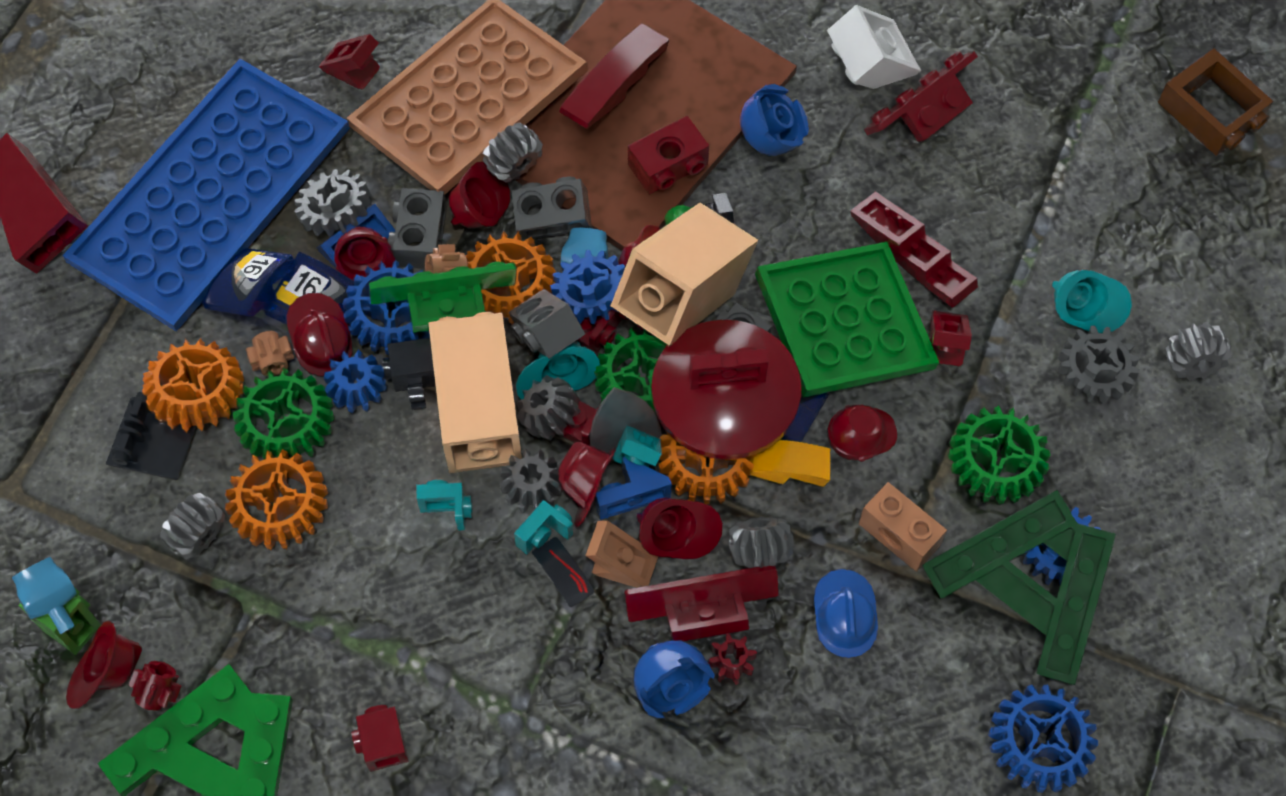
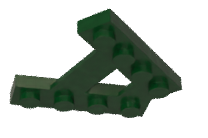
(1062, 619)

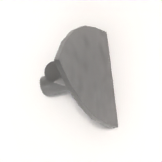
(616, 412)

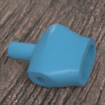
(584, 239)
(44, 591)

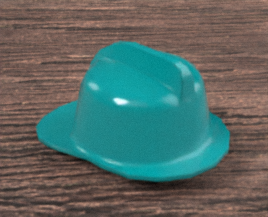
(1092, 300)
(572, 364)

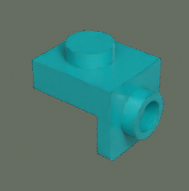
(445, 496)

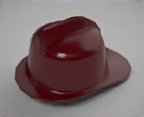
(479, 198)
(318, 332)
(581, 475)
(679, 528)
(104, 665)

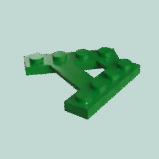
(167, 742)

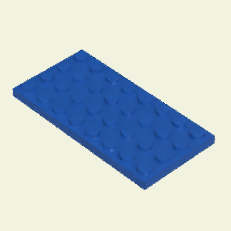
(206, 193)

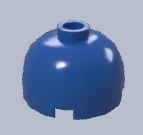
(773, 121)
(671, 677)

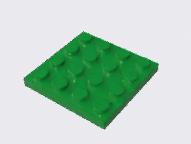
(846, 318)

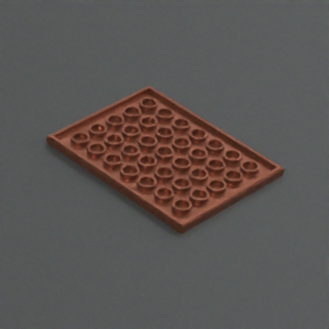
(701, 74)

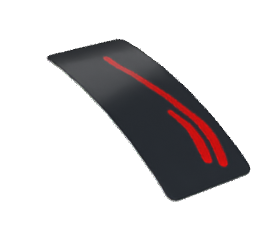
(563, 571)

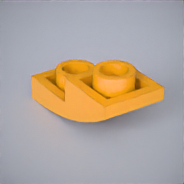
(795, 461)

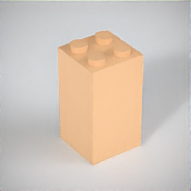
(683, 273)
(474, 392)

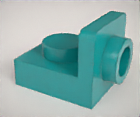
(638, 447)
(537, 526)

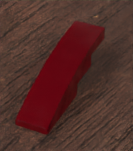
(613, 75)
(913, 249)

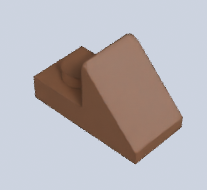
(620, 556)

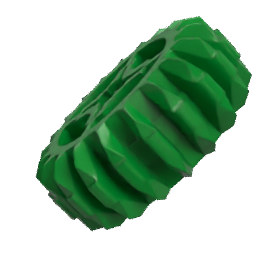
(628, 379)
(275, 399)
(1028, 459)

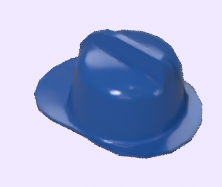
(845, 613)

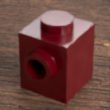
(380, 738)

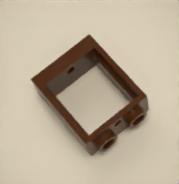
(1201, 123)

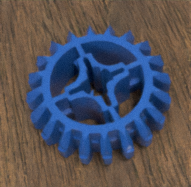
(359, 305)
(1055, 748)

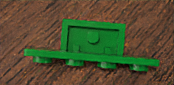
(444, 293)

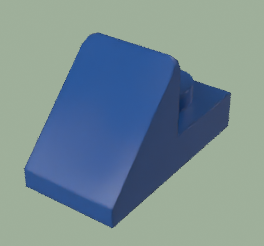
(640, 489)

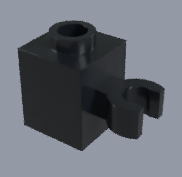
(411, 369)

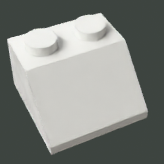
(872, 48)

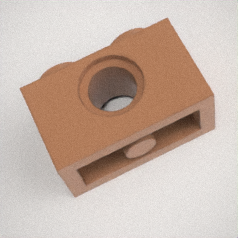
(902, 526)

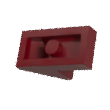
(352, 61)
(950, 337)

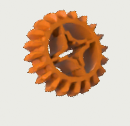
(530, 263)
(181, 402)
(705, 485)
(250, 492)

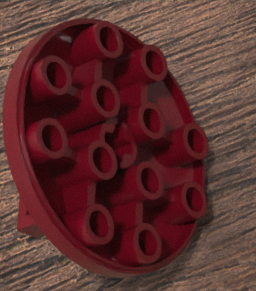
(726, 389)

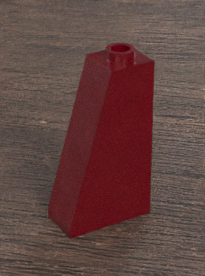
(33, 208)

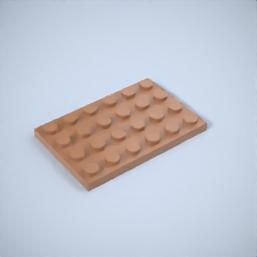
(464, 92)

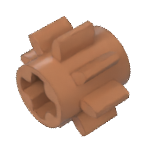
(444, 259)
(269, 352)

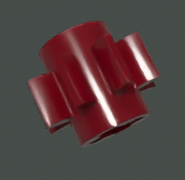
(739, 651)
(154, 685)

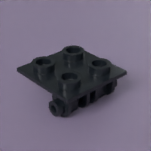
(147, 444)

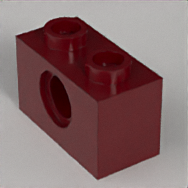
(677, 140)

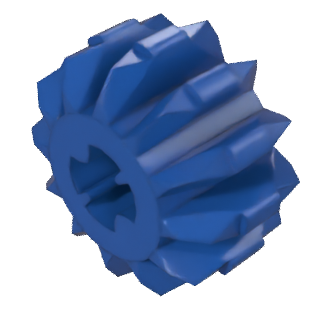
(368, 385)

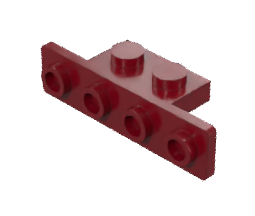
(931, 104)
(705, 603)

